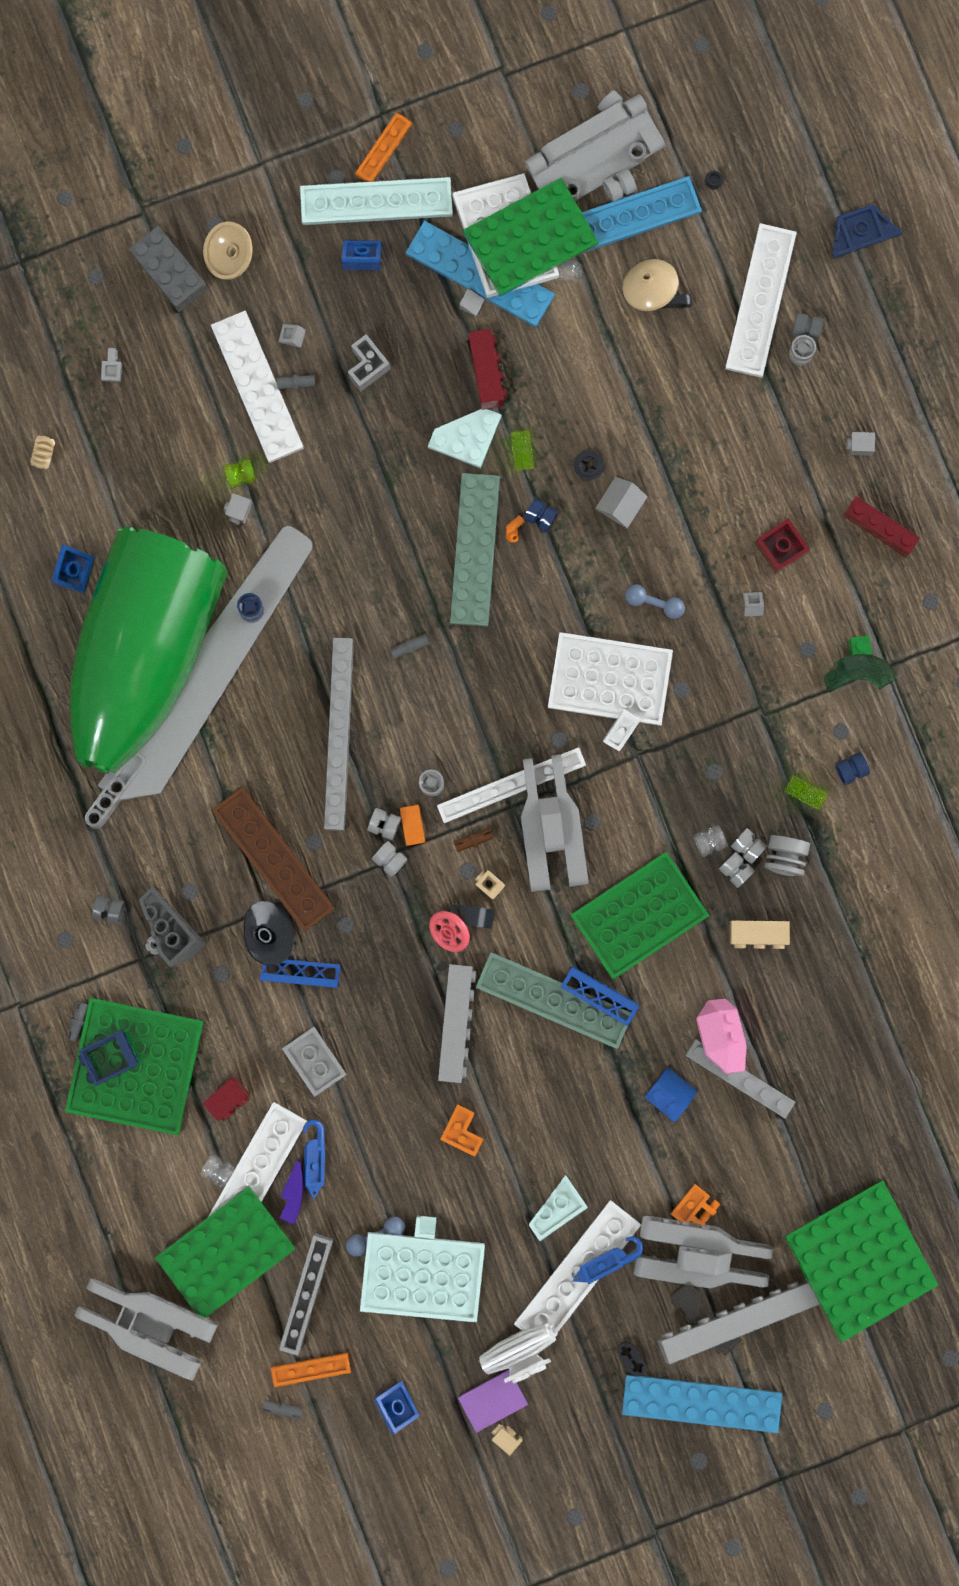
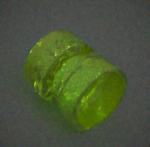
(246, 473)

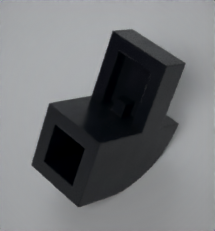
(474, 916)

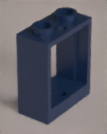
(126, 1048)

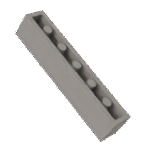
(455, 1023)
(744, 1082)
(306, 1294)

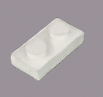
(621, 730)

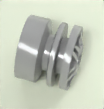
(787, 855)

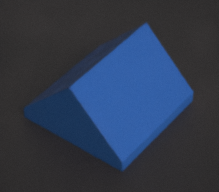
(361, 255)
(72, 569)
(396, 1407)

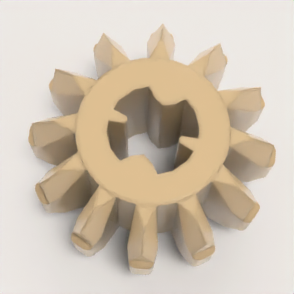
(42, 452)

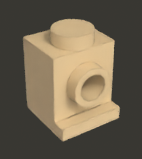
(497, 886)
(506, 1438)

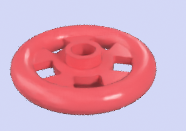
(449, 931)

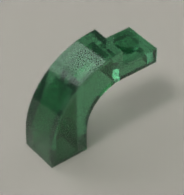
(859, 667)

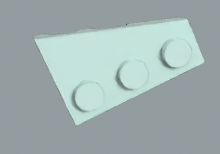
(558, 1210)

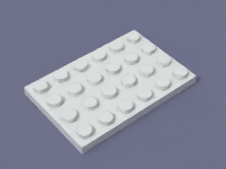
(483, 201)
(610, 676)

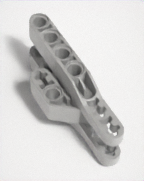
(558, 826)
(697, 1265)
(154, 1318)

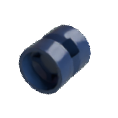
(540, 515)
(250, 607)
(853, 768)

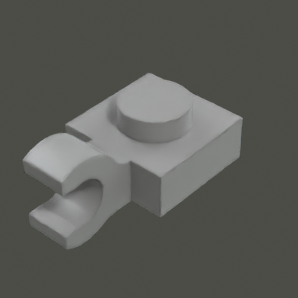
(111, 369)

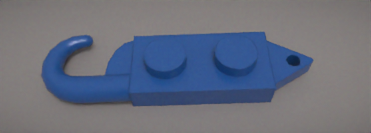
(314, 1159)
(608, 1262)

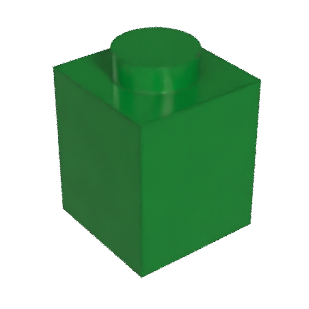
(859, 645)

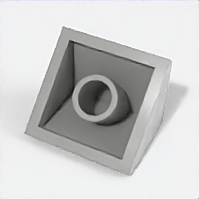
(621, 501)

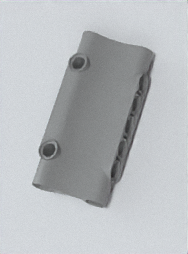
(598, 148)

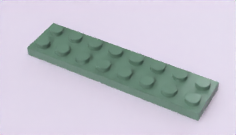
(475, 550)
(547, 998)

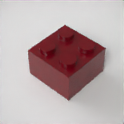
(782, 546)
(226, 1098)

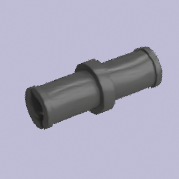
(295, 382)
(409, 646)
(77, 1021)
(282, 1409)

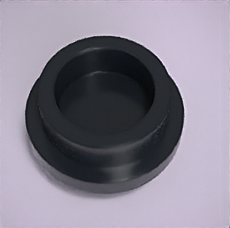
(713, 180)

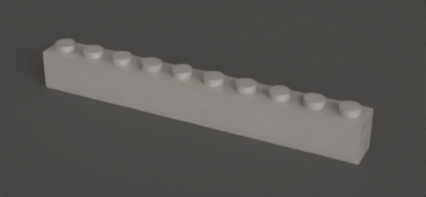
(339, 734)
(737, 1322)

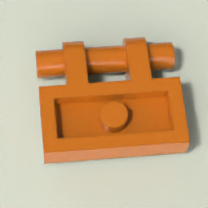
(691, 1204)

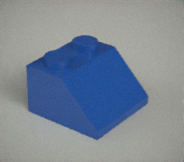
(670, 1094)

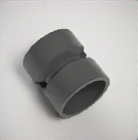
(806, 326)
(107, 909)

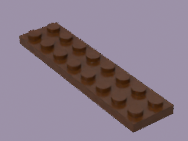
(273, 859)

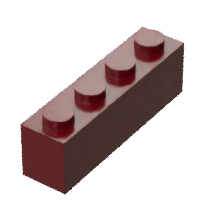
(486, 369)
(881, 527)

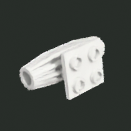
(520, 1353)

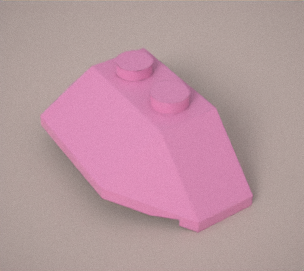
(722, 1035)

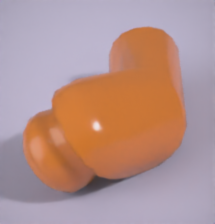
(512, 529)

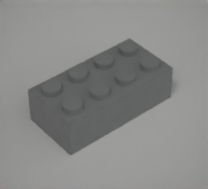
(168, 269)

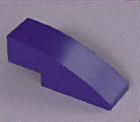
(293, 1194)

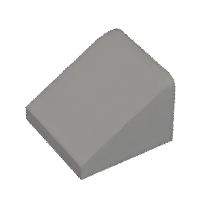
(471, 302)
(292, 335)
(753, 604)

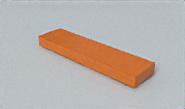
(383, 148)
(310, 1369)

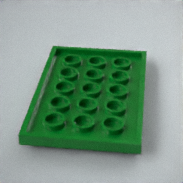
(530, 237)
(639, 915)
(225, 1253)

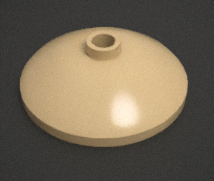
(220, 250)
(653, 292)

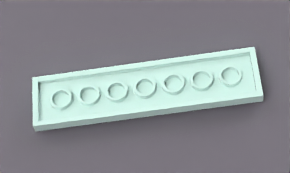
(376, 201)

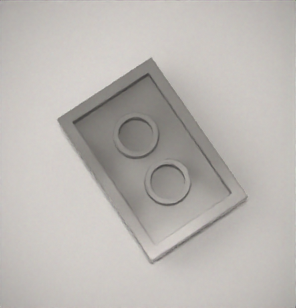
(314, 1061)

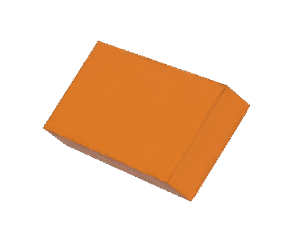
(412, 825)

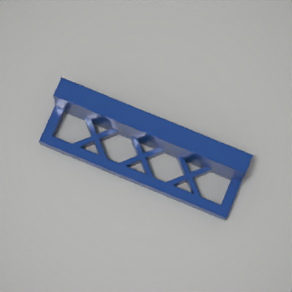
(302, 980)
(604, 989)

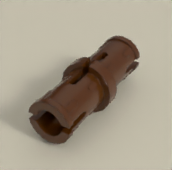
(473, 840)

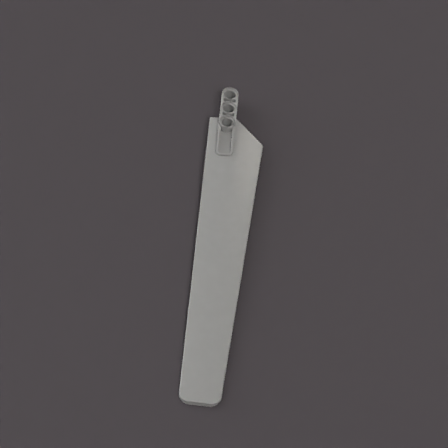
(215, 665)

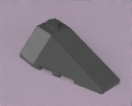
(173, 935)

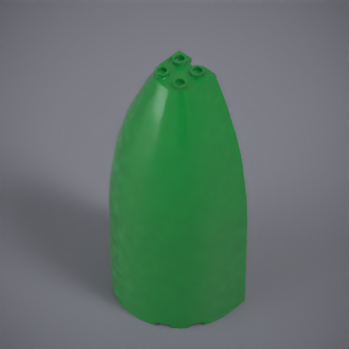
(138, 643)

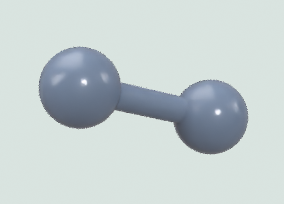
(673, 607)
(357, 1244)

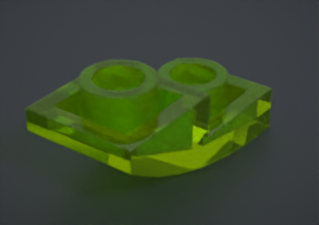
(522, 450)
(806, 793)

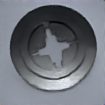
(585, 457)

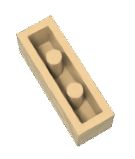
(760, 934)

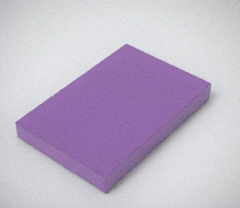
(492, 1401)

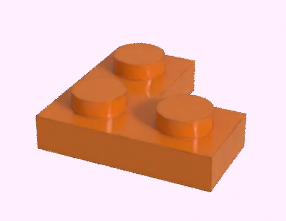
(457, 1134)

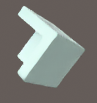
(425, 1227)

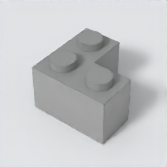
(371, 364)

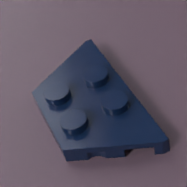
(862, 229)

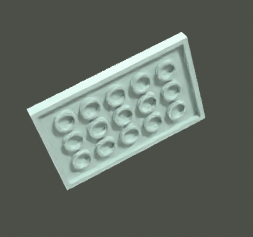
(422, 1277)

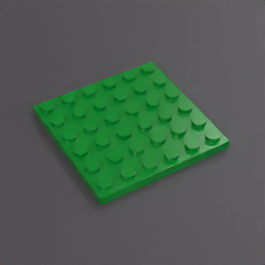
(149, 1094)
(861, 1261)

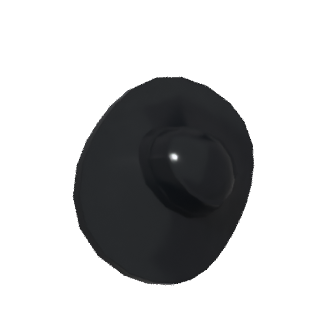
(268, 933)

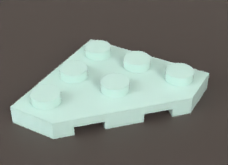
(467, 437)

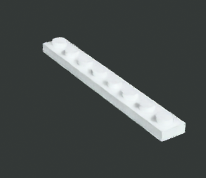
(506, 787)

